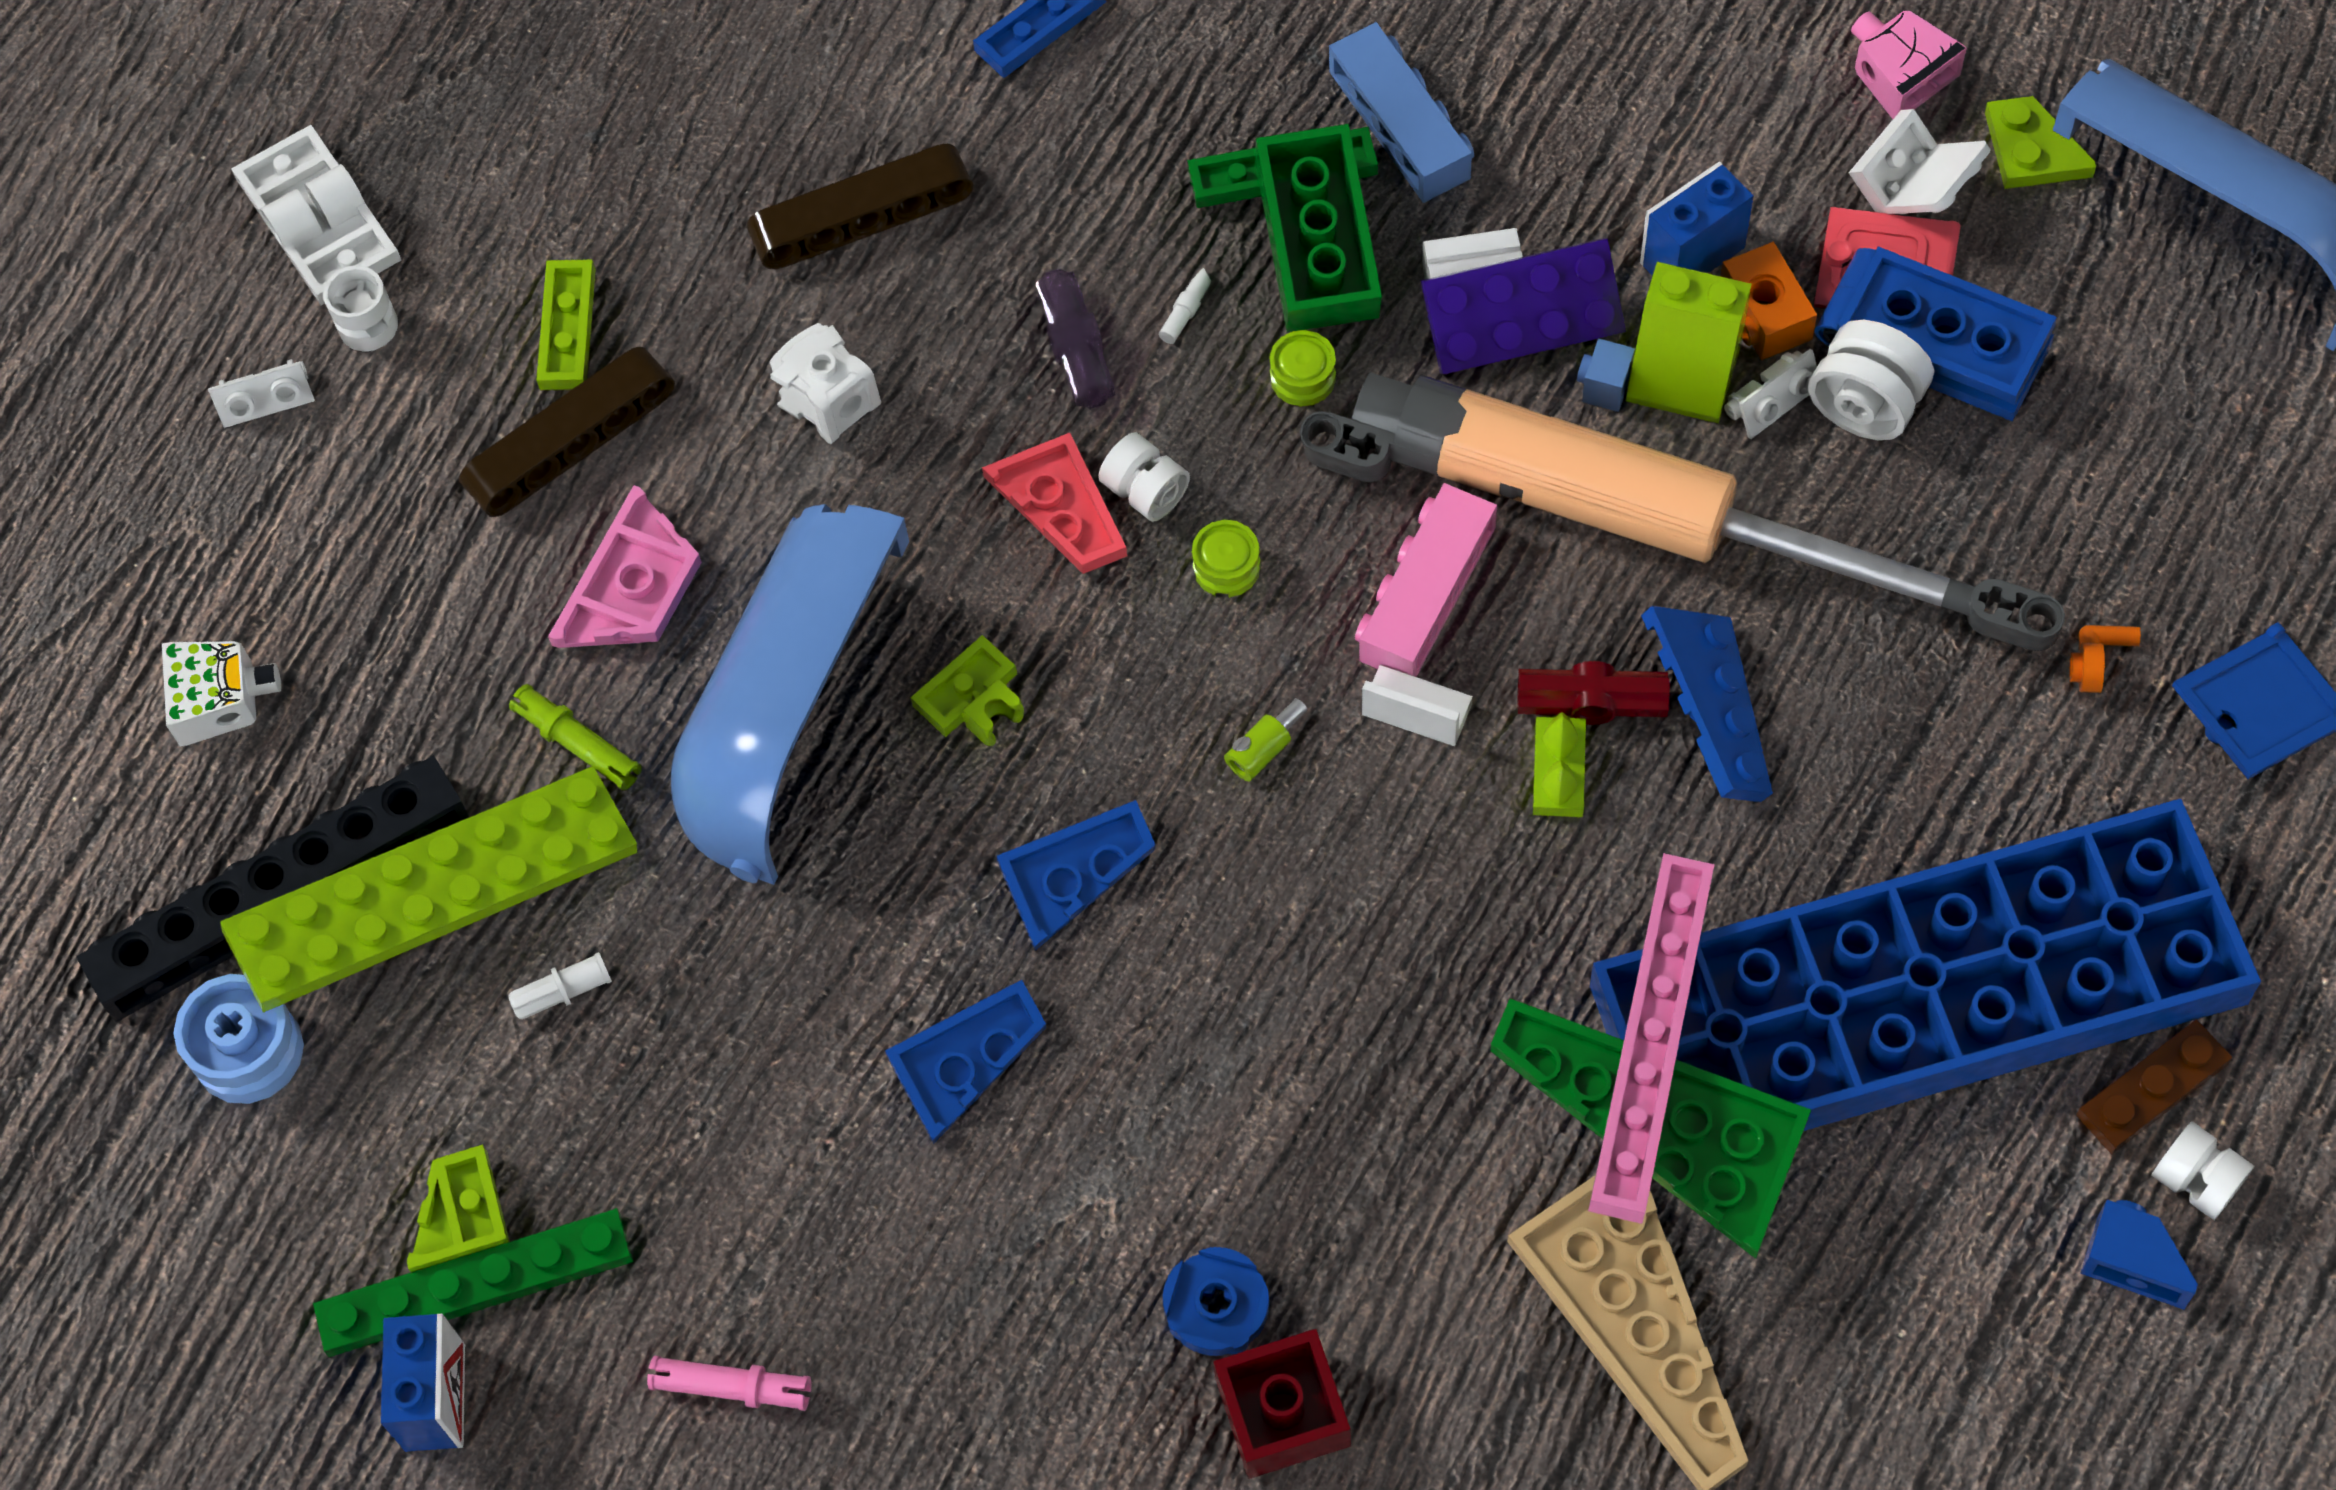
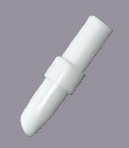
(1185, 307)

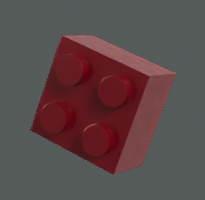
(1282, 1403)

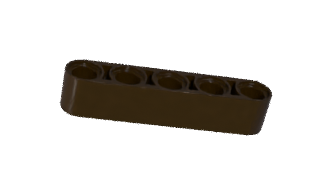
(859, 206)
(566, 431)

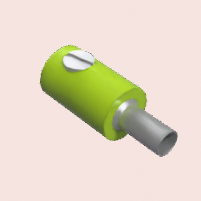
(1263, 741)

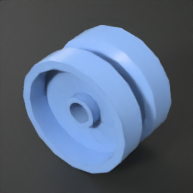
(234, 1044)

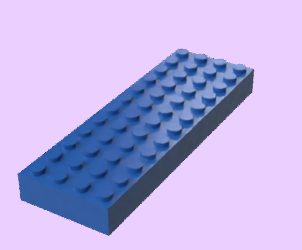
(1961, 969)

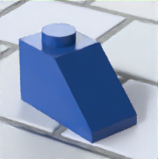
(2138, 1255)

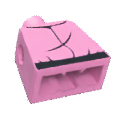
(1905, 59)

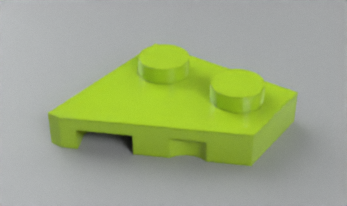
(2030, 149)
(459, 1211)

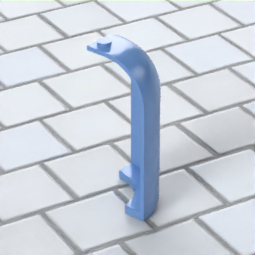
(2208, 155)
(771, 678)

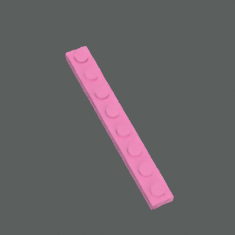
(1651, 1040)

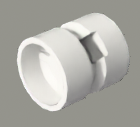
(360, 308)
(1139, 472)
(2202, 1170)

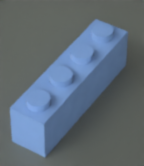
(1401, 111)

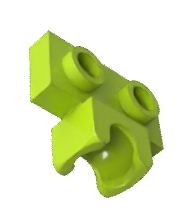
(971, 692)

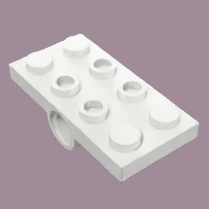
(314, 210)

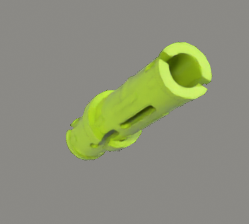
(559, 725)

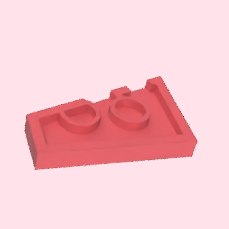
(1061, 501)

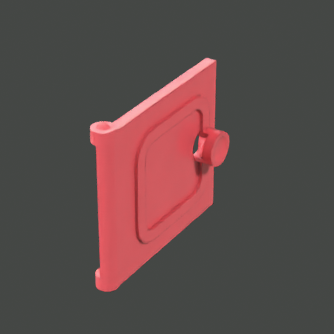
(1916, 238)

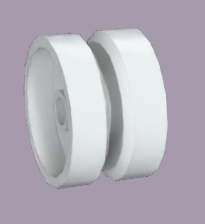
(1871, 380)

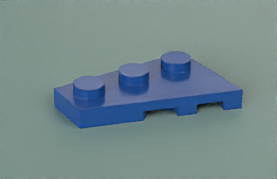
(1073, 868)
(964, 1054)

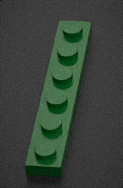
(475, 1280)

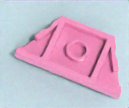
(630, 581)

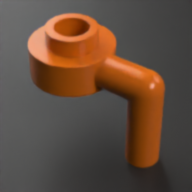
(2089, 664)

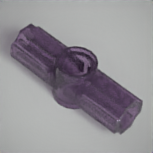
(1075, 338)

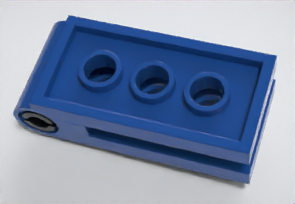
(1977, 340)

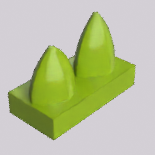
(1559, 766)

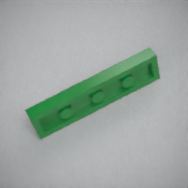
(1235, 178)

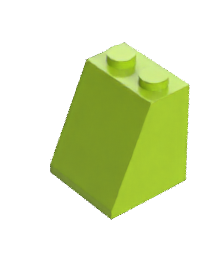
(1688, 342)

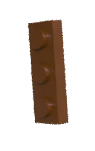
(2154, 1086)

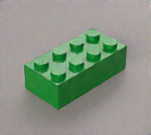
(1318, 228)

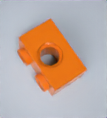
(1788, 317)

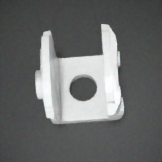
(823, 381)

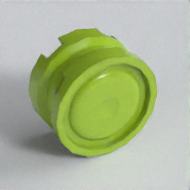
(1302, 368)
(1226, 558)

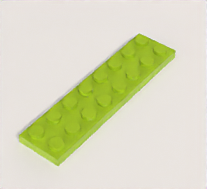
(427, 888)

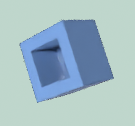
(1606, 374)

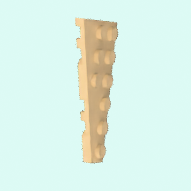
(1635, 1316)

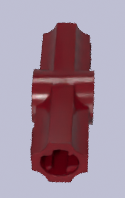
(1593, 692)

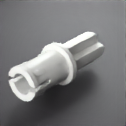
(559, 987)

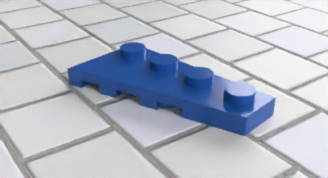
(1715, 695)

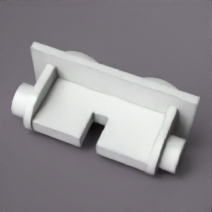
(1783, 388)
(261, 393)

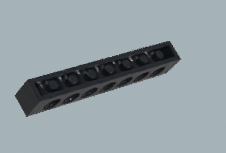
(174, 962)

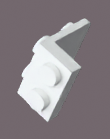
(1911, 171)

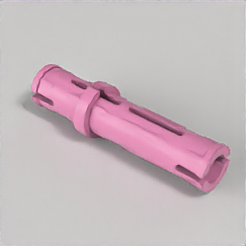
(731, 1383)

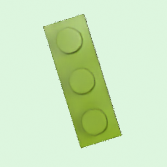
(566, 324)

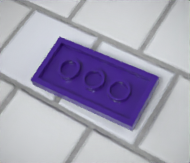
(1523, 306)

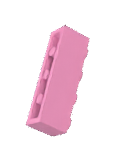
(1427, 581)

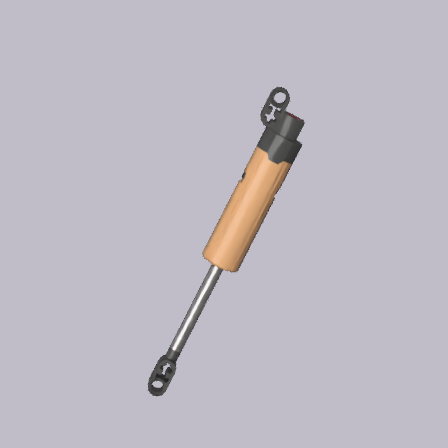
(1620, 491)

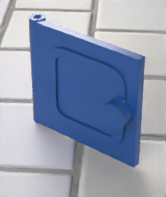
(2271, 696)

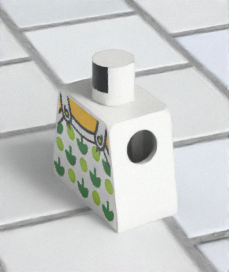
(212, 688)

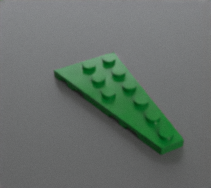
(1719, 1141)

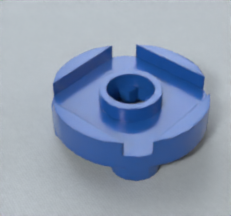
(1232, 1327)

